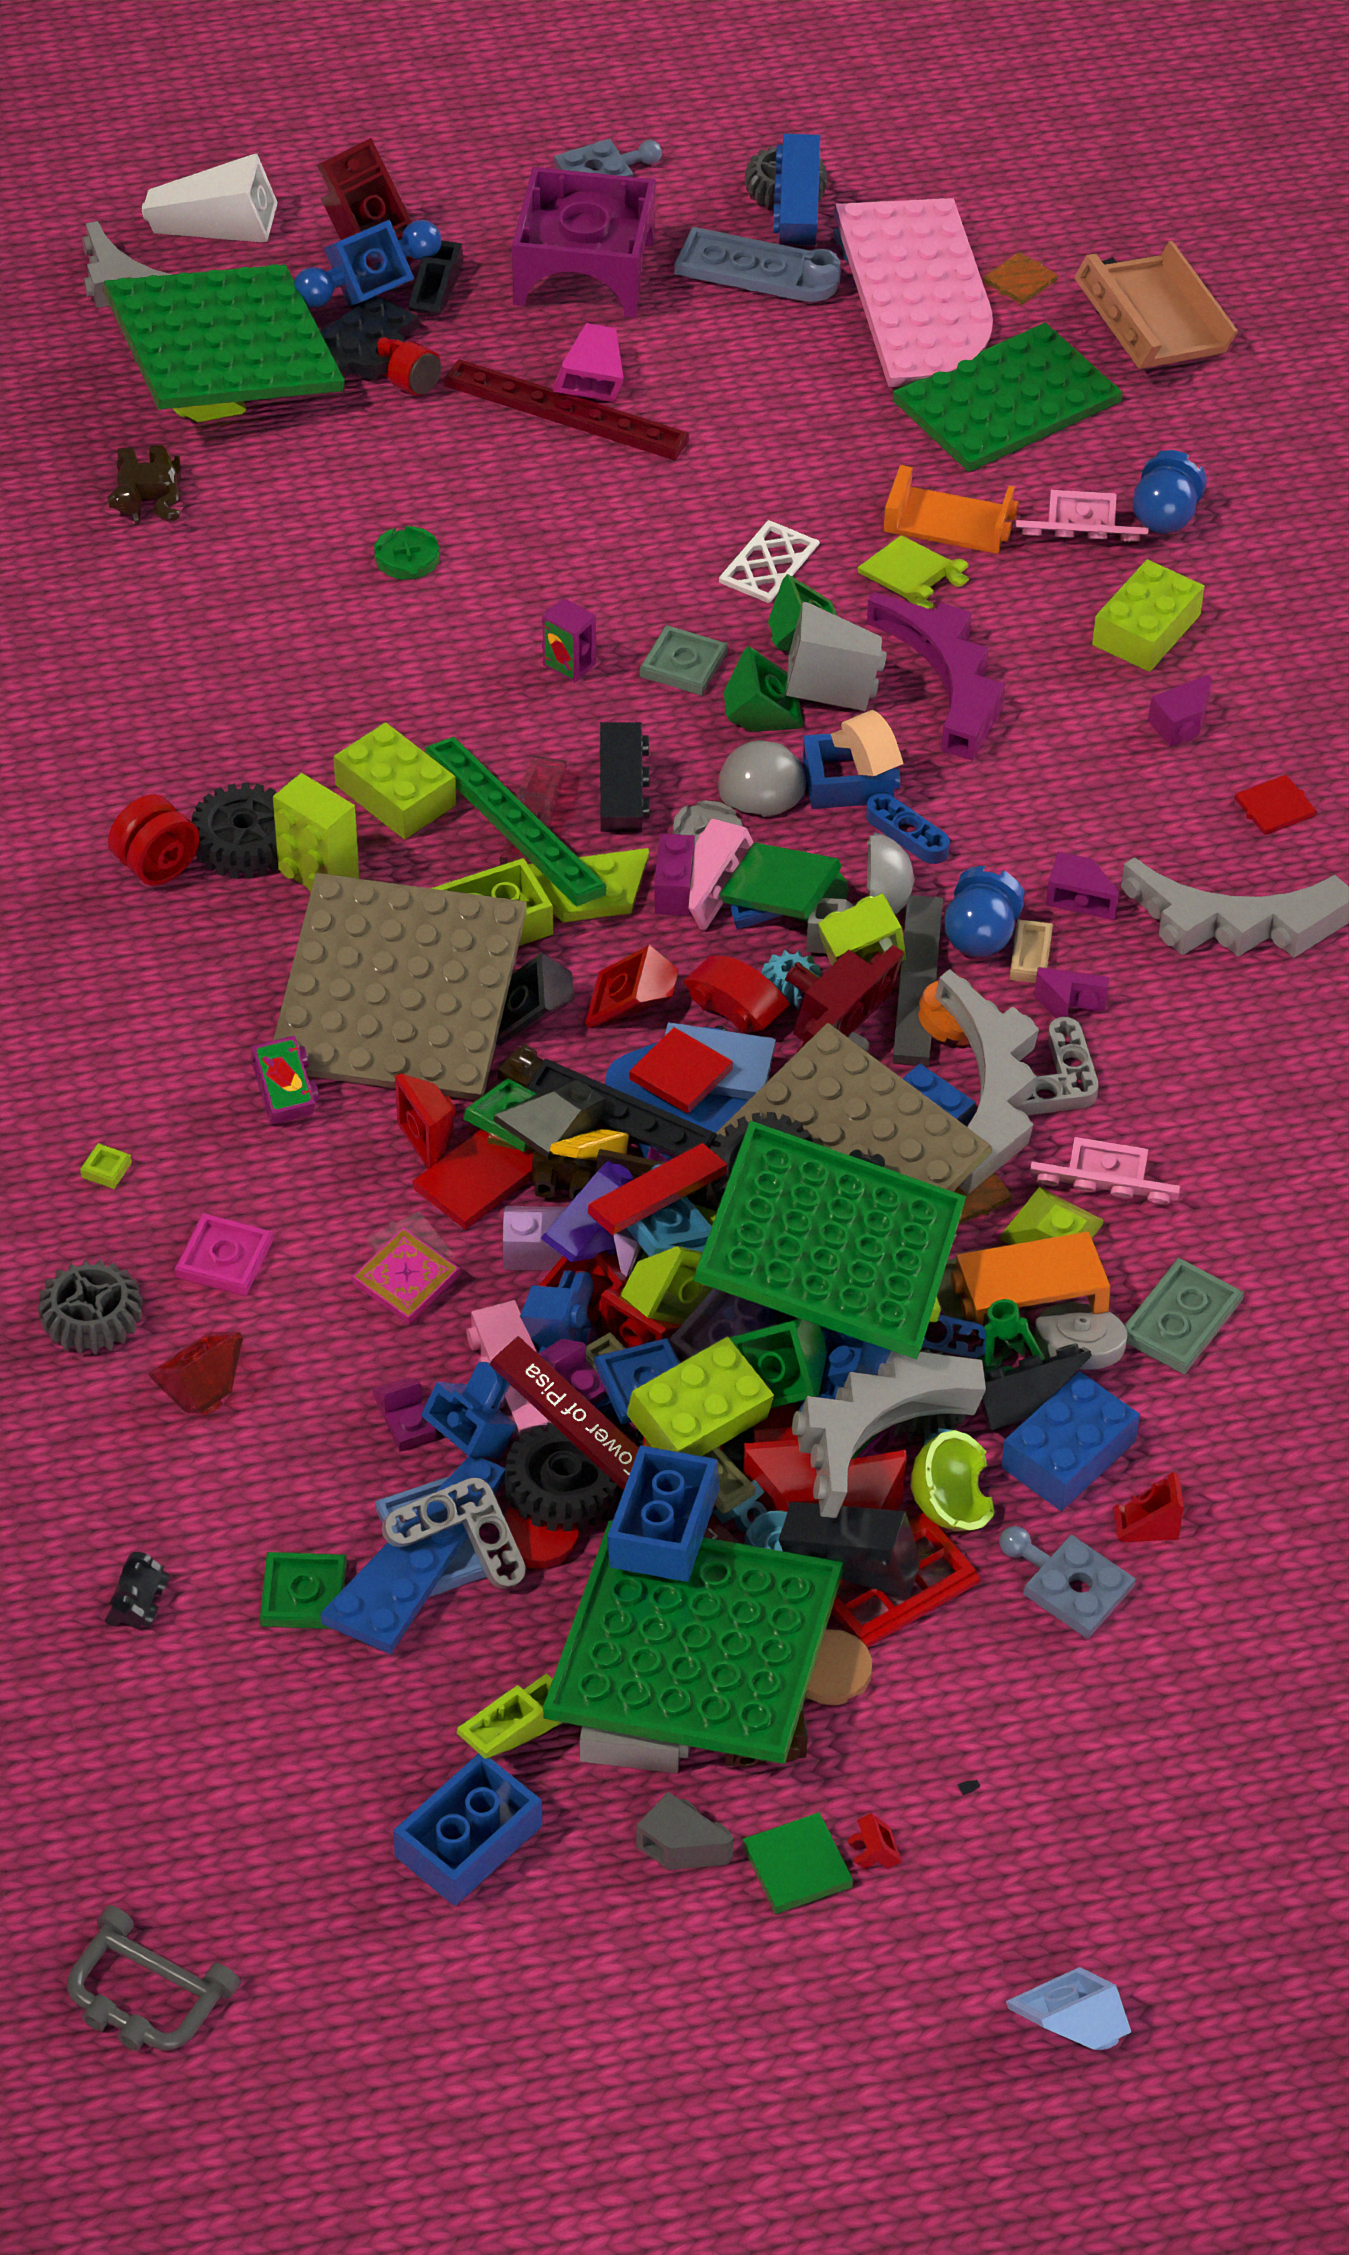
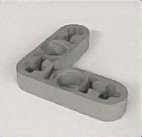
(1064, 1082)
(472, 1519)

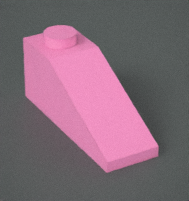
(714, 861)

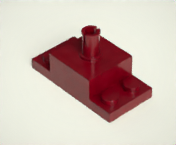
(361, 192)
(844, 992)

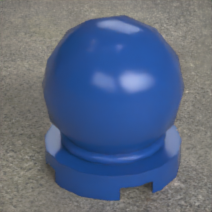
(1168, 492)
(983, 912)

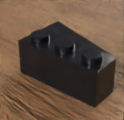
(623, 777)
(870, 1542)

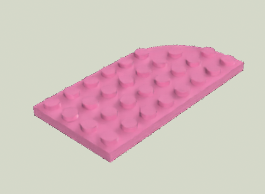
(916, 285)

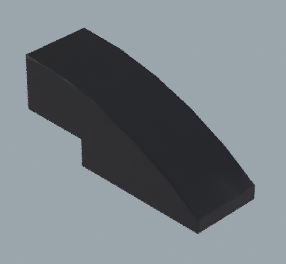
(437, 279)

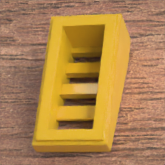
(588, 1144)

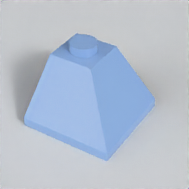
(1076, 2007)

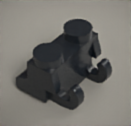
(135, 1590)

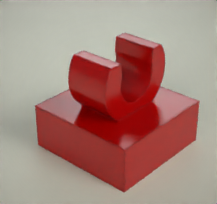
(878, 1842)

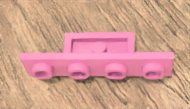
(1081, 513)
(1106, 1167)

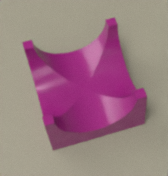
(585, 227)

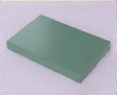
(1182, 1315)

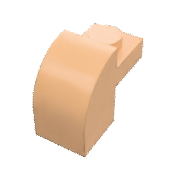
(870, 743)

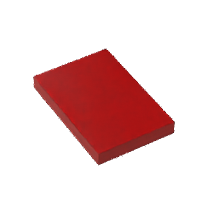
(474, 1178)

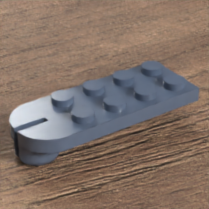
(759, 265)

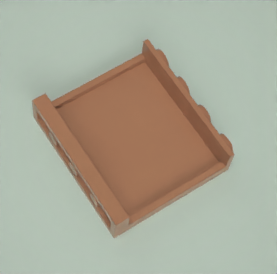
(1157, 308)

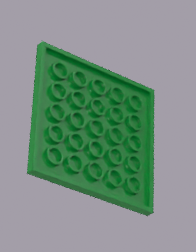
(222, 336)
(831, 1239)
(698, 1659)

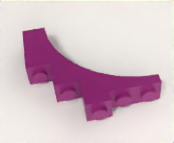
(960, 664)

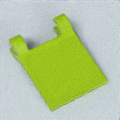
(912, 570)

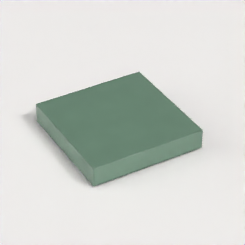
(683, 660)

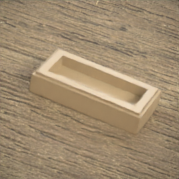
(1030, 949)

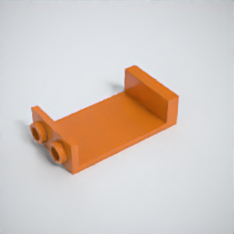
(947, 516)
(1031, 1275)

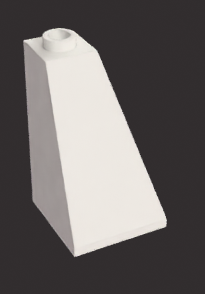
(216, 203)

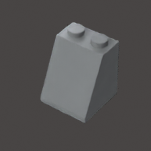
(833, 660)

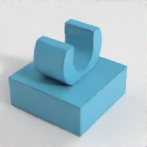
(740, 1512)

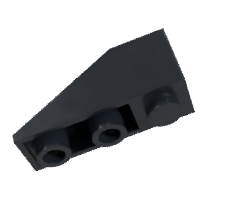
(1023, 1390)

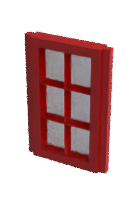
(940, 1577)

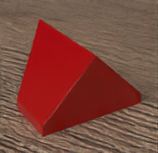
(1152, 1514)

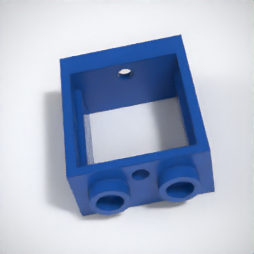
(842, 790)

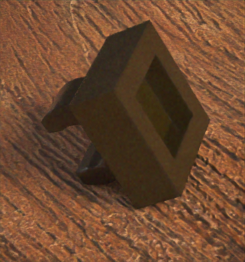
(520, 1066)

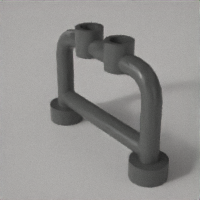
(136, 2030)

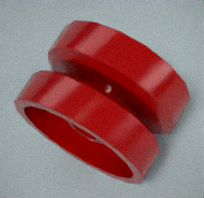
(153, 839)

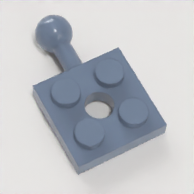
(606, 158)
(1070, 1563)

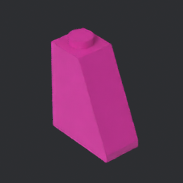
(592, 365)

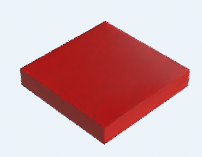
(681, 1070)

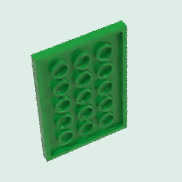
(1007, 397)

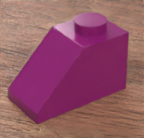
(1181, 710)
(1081, 887)

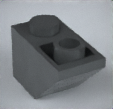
(682, 1837)

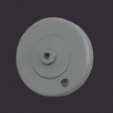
(1076, 1323)

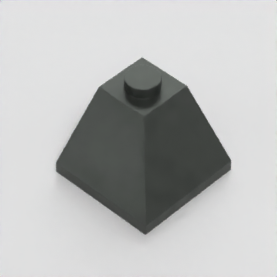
(553, 1115)

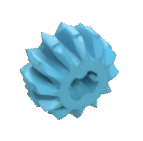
(778, 968)

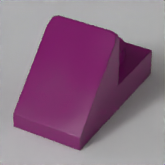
(1065, 989)
(570, 1362)
(402, 1410)

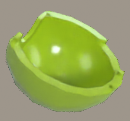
(947, 1482)

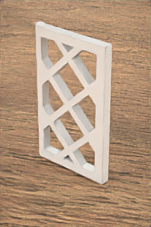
(749, 585)

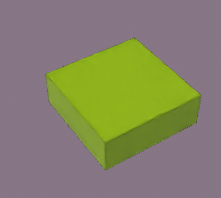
(106, 1166)

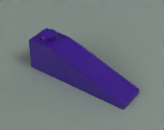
(575, 1231)

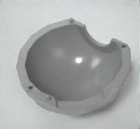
(762, 778)
(889, 871)

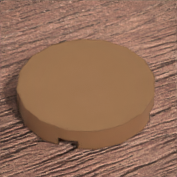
(840, 1669)

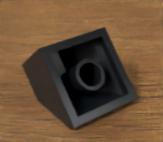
(534, 995)

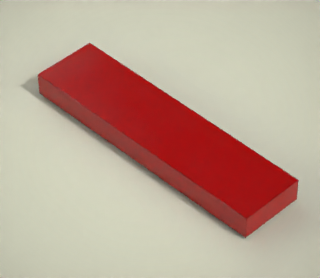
(657, 1189)

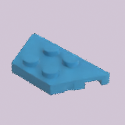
(672, 1226)

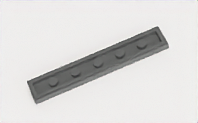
(917, 972)

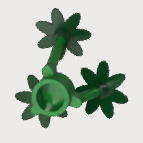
(1011, 1334)

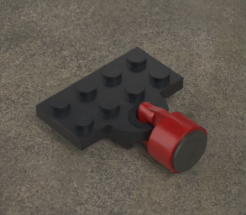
(373, 344)

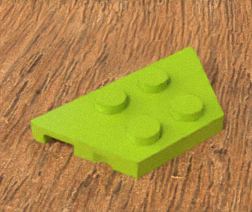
(621, 874)

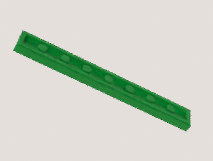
(518, 823)

